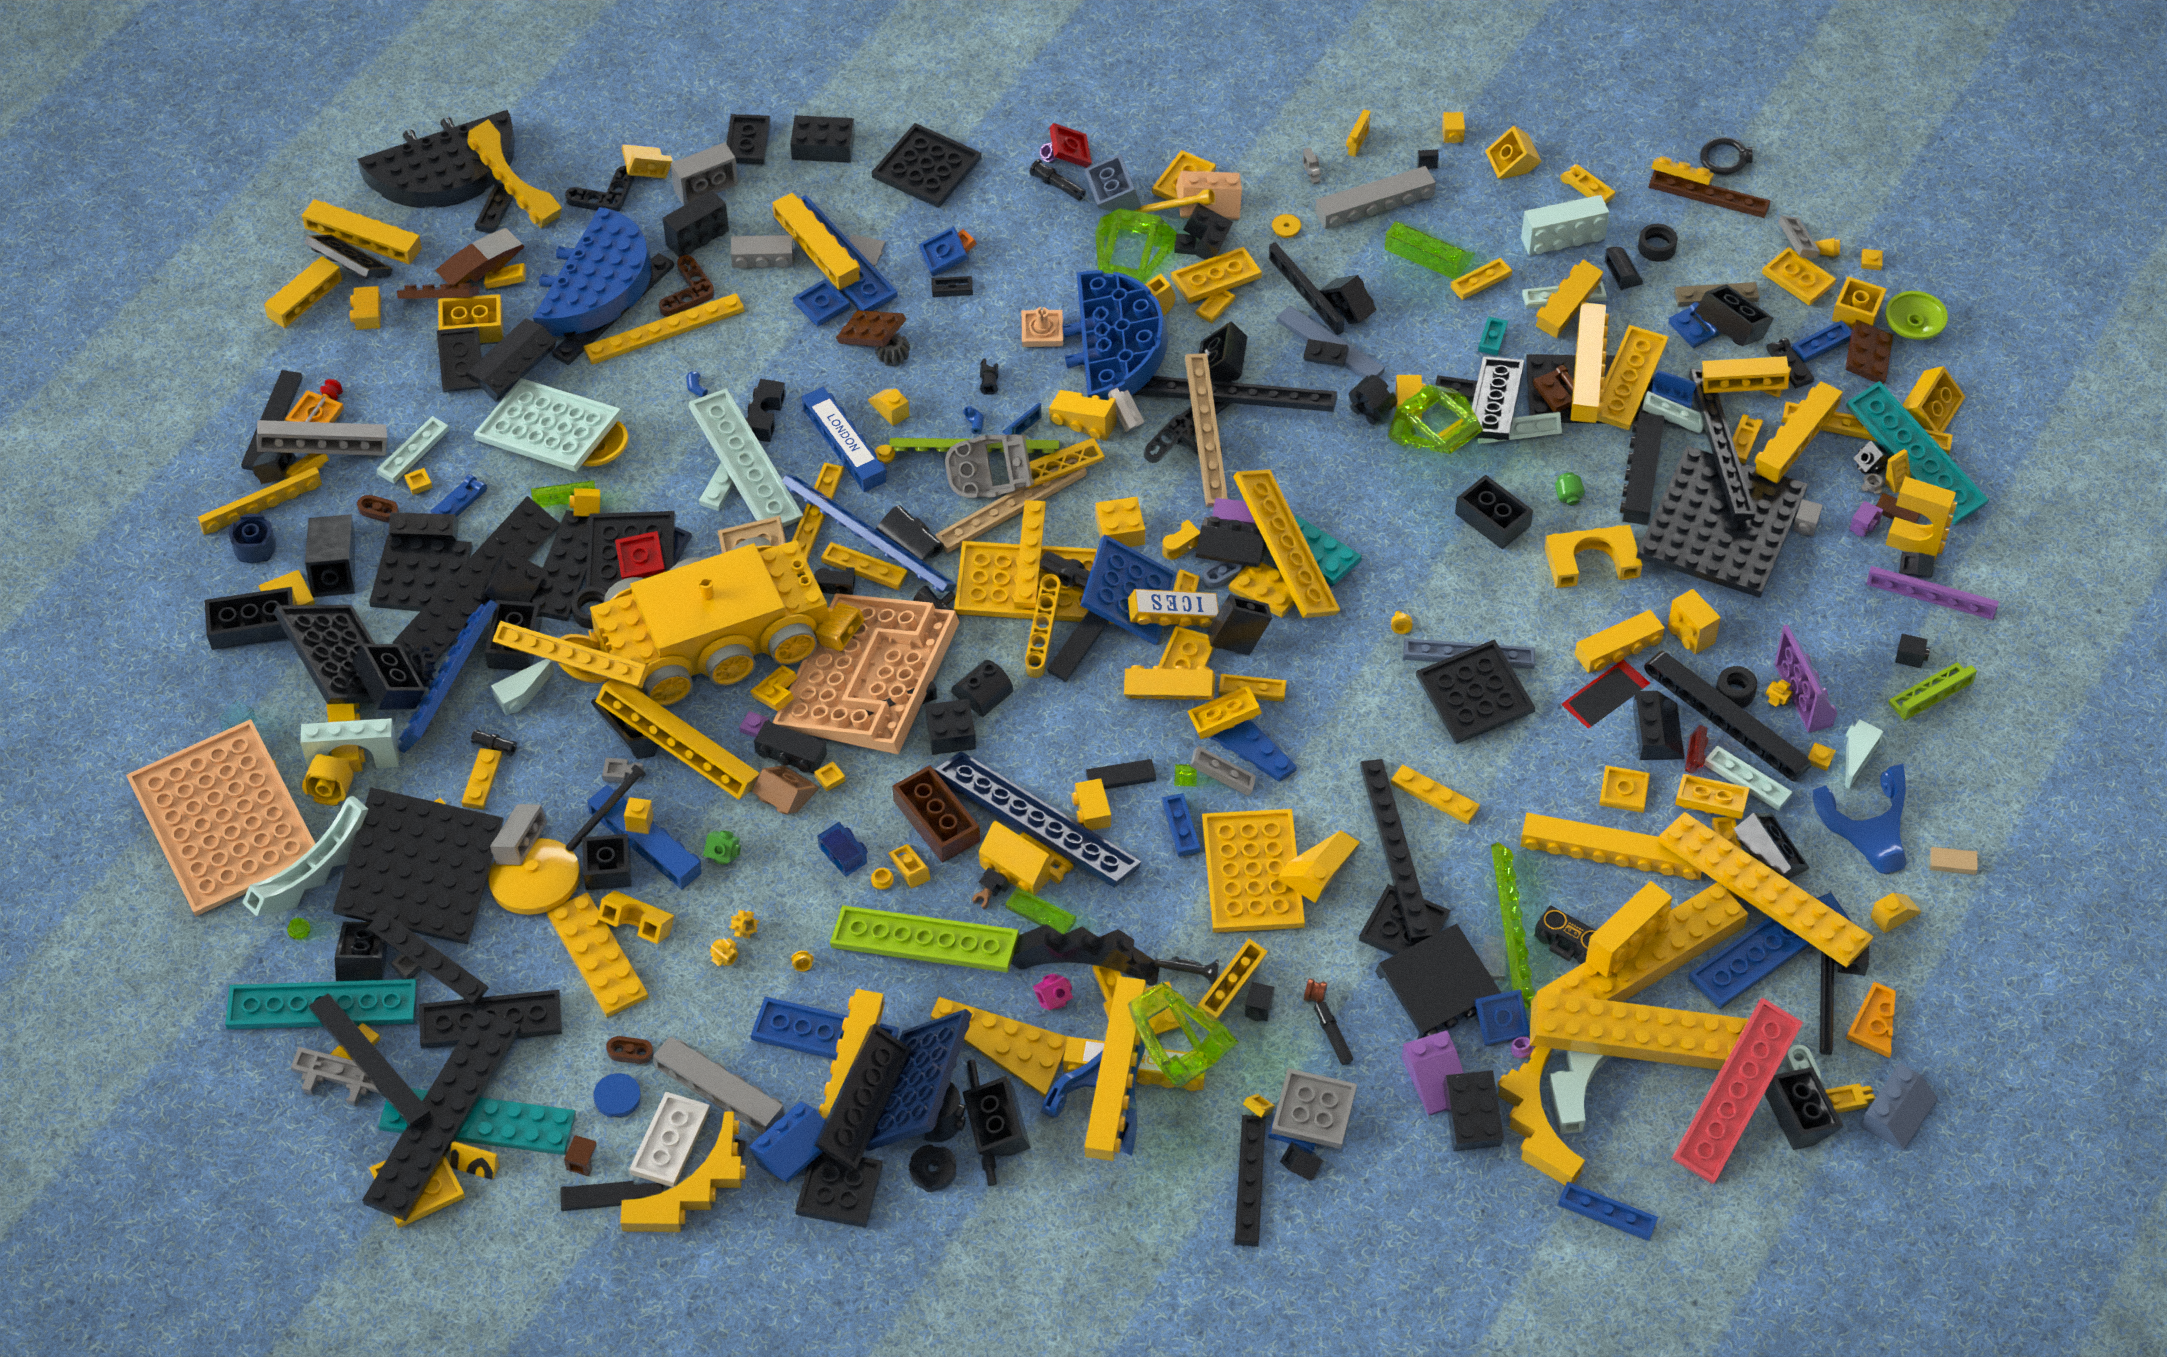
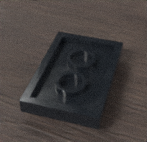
(748, 137)
(458, 353)

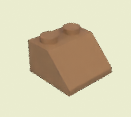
(784, 789)

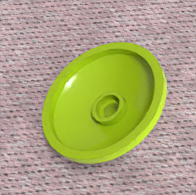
(1916, 315)

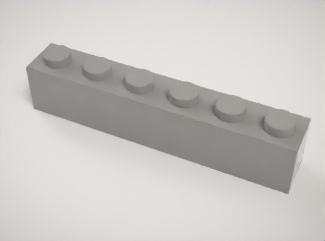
(1375, 197)
(321, 438)
(718, 1085)

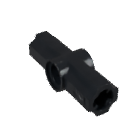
(1070, 572)

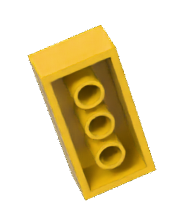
(1629, 929)

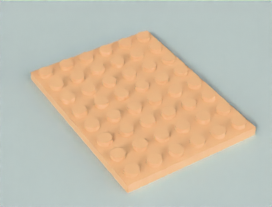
(221, 816)

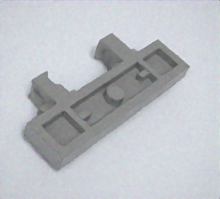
(320, 1066)

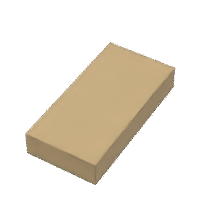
(1953, 860)

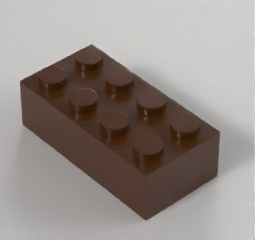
(936, 813)

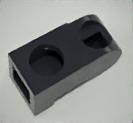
(836, 581)

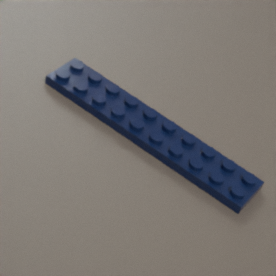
(1038, 819)

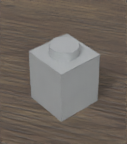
(1807, 517)

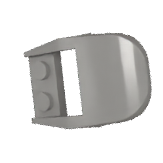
(970, 468)

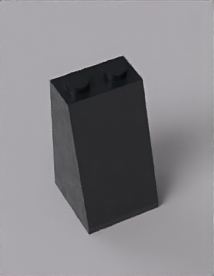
(330, 555)

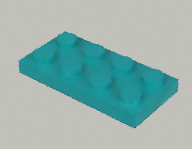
(1331, 555)

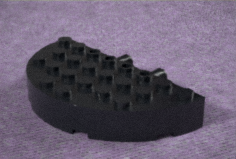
(437, 167)

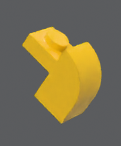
(1163, 292)

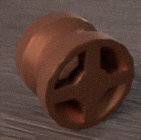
(1315, 991)

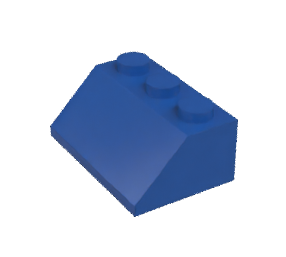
(789, 1143)

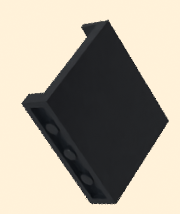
(1438, 980)

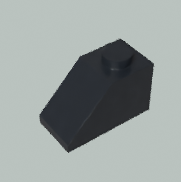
(272, 466)

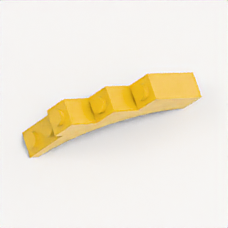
(1542, 1145)
(668, 1209)

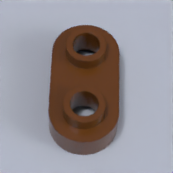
(379, 508)
(630, 1049)

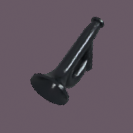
(1190, 966)

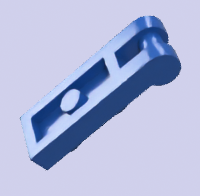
(461, 497)

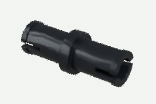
(493, 742)

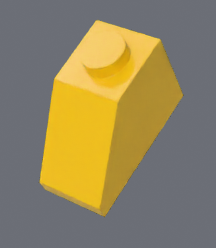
(891, 405)
(1893, 911)

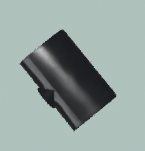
(910, 533)

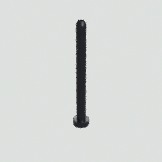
(606, 807)

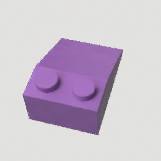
(1428, 1063)

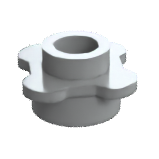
(1872, 479)

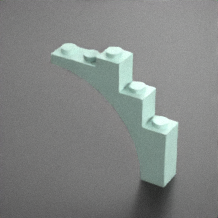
(312, 869)
(1569, 1089)

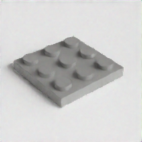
(1314, 1108)

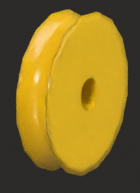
(1289, 220)

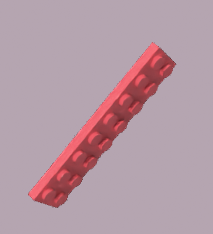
(1737, 1090)

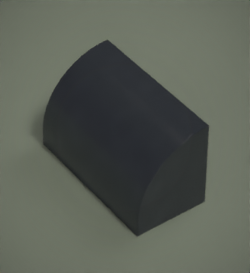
(1622, 268)

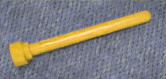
(1205, 197)

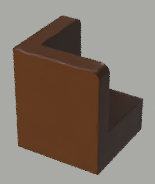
(579, 1155)

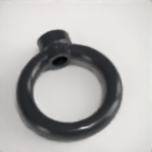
(1745, 155)

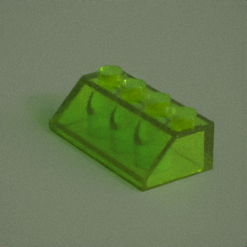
(1427, 249)

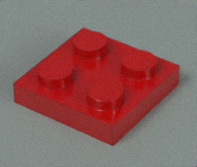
(1070, 145)
(640, 555)

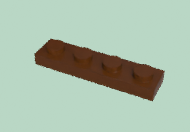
(444, 291)

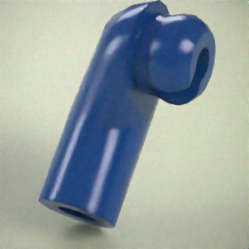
(693, 384)
(975, 418)

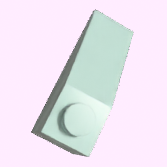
(520, 688)
(1861, 745)

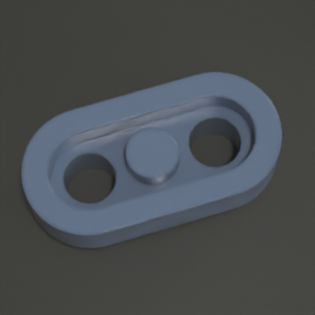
(1220, 571)

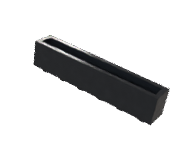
(1643, 468)

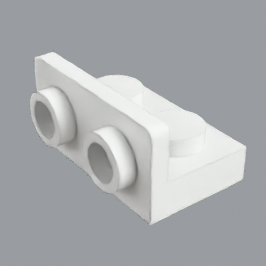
(1126, 409)

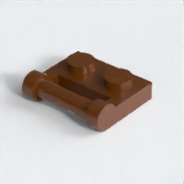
(1553, 391)

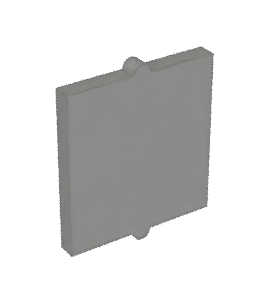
(869, 247)

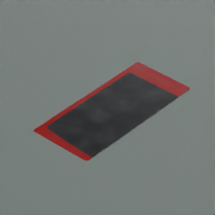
(1605, 693)

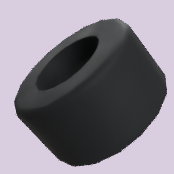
(1739, 676)

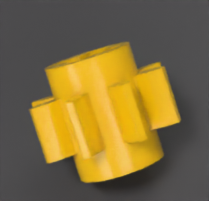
(1779, 693)
(744, 924)
(724, 952)

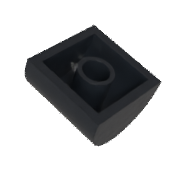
(984, 687)
(950, 1117)

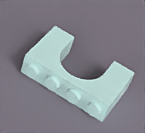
(374, 735)

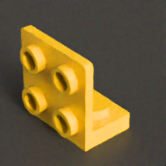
(646, 161)

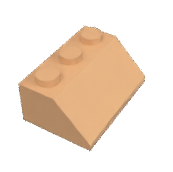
(1225, 186)

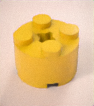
(328, 779)

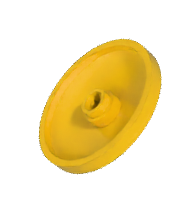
(541, 881)

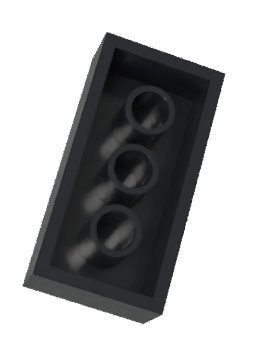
(246, 618)

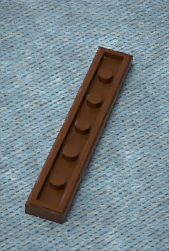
(1709, 194)

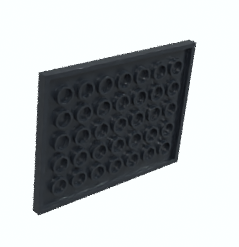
(1701, 539)

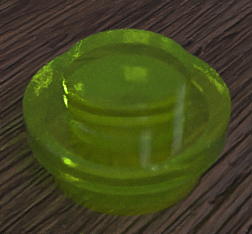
(298, 928)

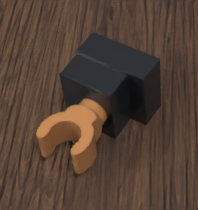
(992, 885)

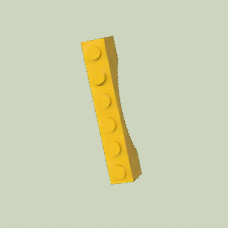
(537, 203)

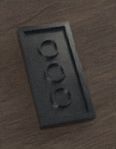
(348, 256)

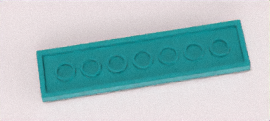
(1927, 460)
(287, 1003)
(504, 1125)

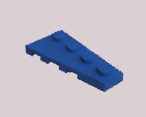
(1257, 748)

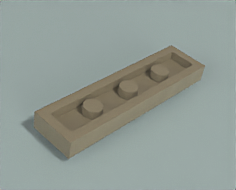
(1688, 295)

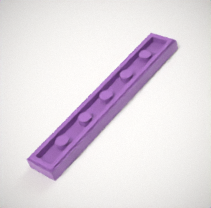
(1932, 592)

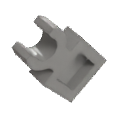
(1311, 165)
(618, 769)

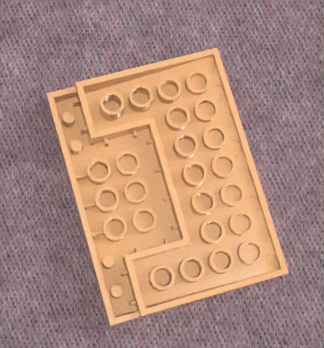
(887, 656)

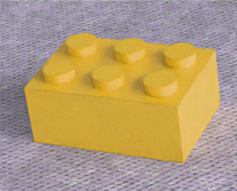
(473, 311)

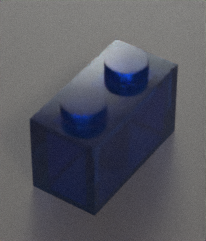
(842, 848)

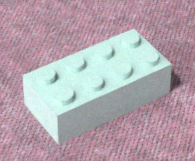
(1565, 225)

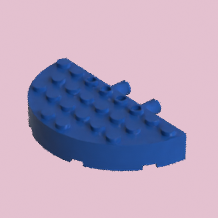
(599, 278)
(1119, 331)

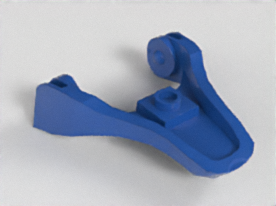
(1874, 837)
(1087, 1077)

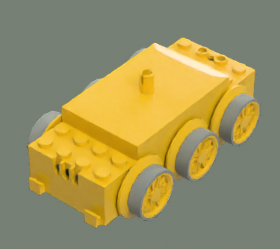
(713, 617)

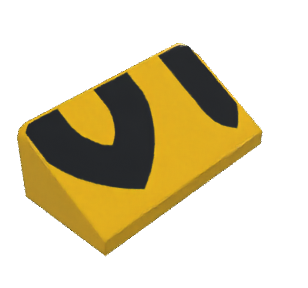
(473, 1160)

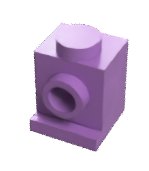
(1866, 519)

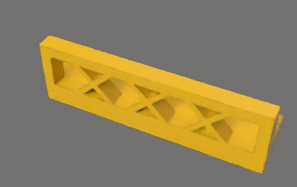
(1080, 451)

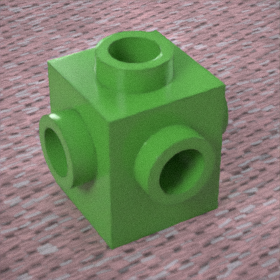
(722, 847)

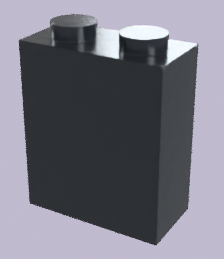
(1239, 624)

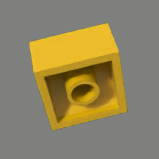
(1513, 154)

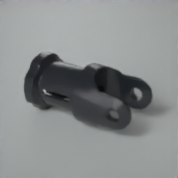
(989, 376)

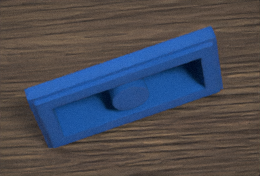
(1024, 421)

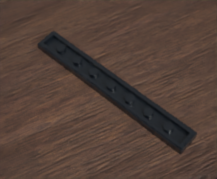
(369, 1060)

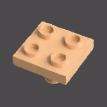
(1042, 328)

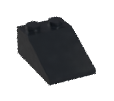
(359, 954)

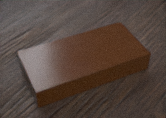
(1890, 510)

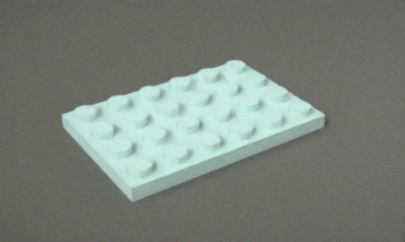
(548, 424)

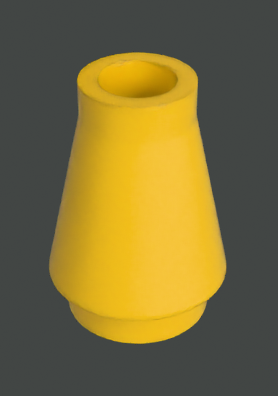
(1829, 247)

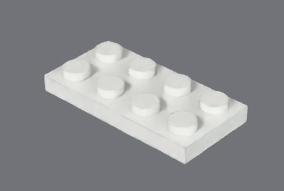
(669, 1139)

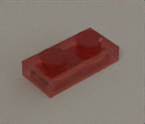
(1695, 754)

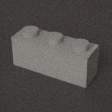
(761, 251)
(518, 834)

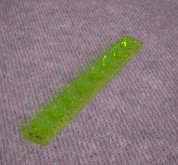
(1512, 922)

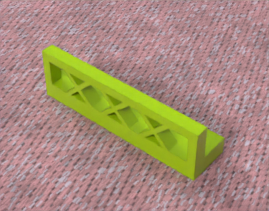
(1933, 694)

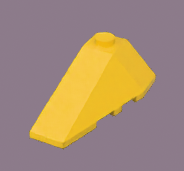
(1318, 866)

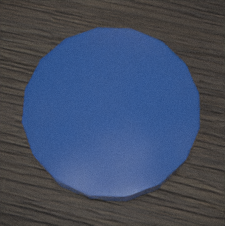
(617, 1095)

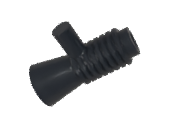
(925, 594)

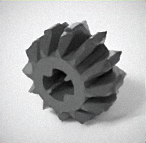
(895, 350)

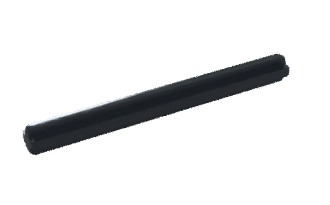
(1826, 1004)

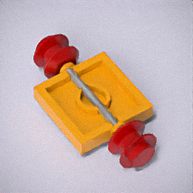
(319, 408)

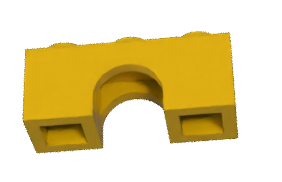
(622, 909)

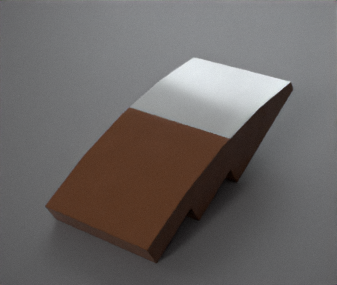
(479, 257)

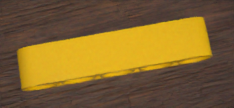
(1043, 635)

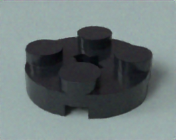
(932, 1180)

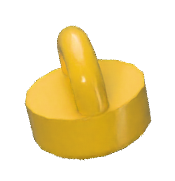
(1401, 623)

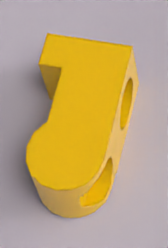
(1181, 542)

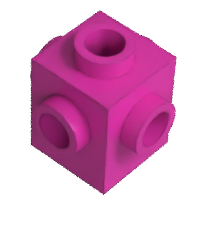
(1053, 991)

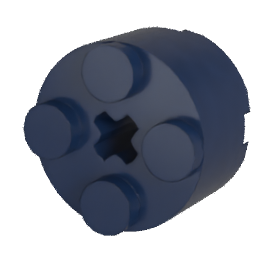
(252, 538)

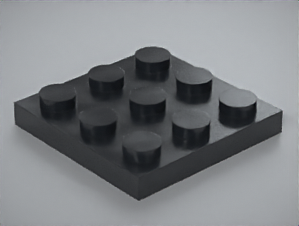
(1387, 927)
(838, 1193)

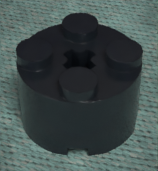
(1372, 398)

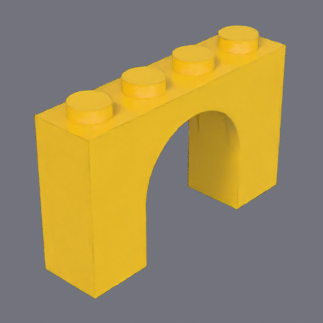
(1931, 502)
(1614, 541)

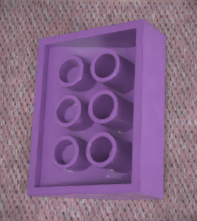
(1808, 694)

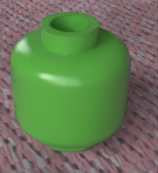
(1569, 488)

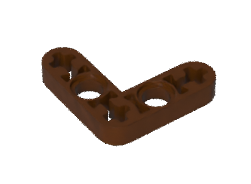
(694, 287)

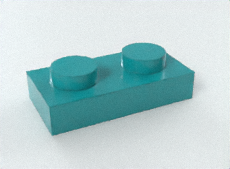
(1493, 336)

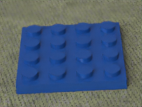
(1115, 576)

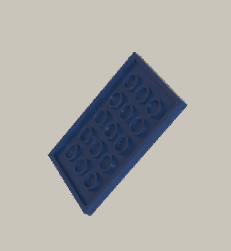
(923, 1079)

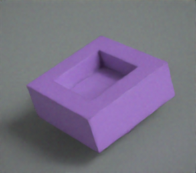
(752, 724)

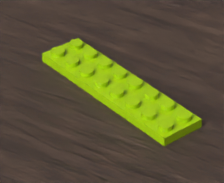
(945, 444)
(925, 938)

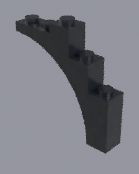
(1081, 946)

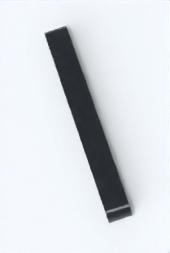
(1727, 716)

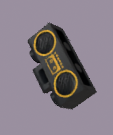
(1564, 934)

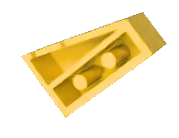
(1084, 414)

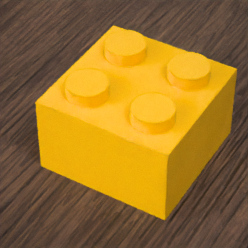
(1859, 301)
(1121, 521)
(1693, 621)

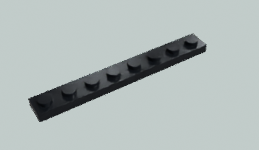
(575, 343)

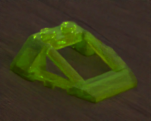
(1157, 232)
(1406, 415)
(1202, 1057)

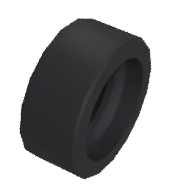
(1657, 231)
(582, 597)

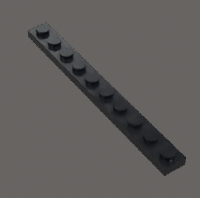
(1245, 394)
(1723, 450)
(1396, 850)

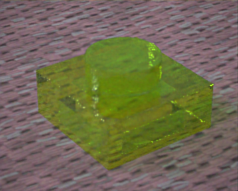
(1185, 775)

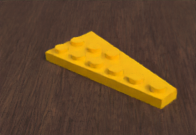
(1012, 1045)

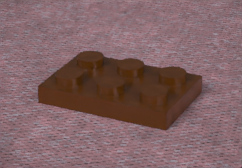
(871, 328)
(1869, 352)

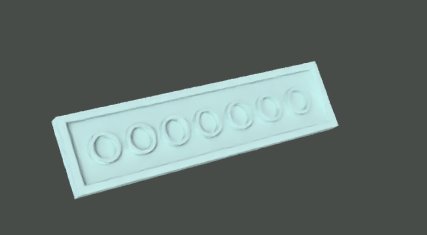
(744, 458)

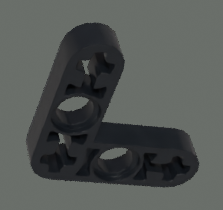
(605, 199)
(1182, 434)

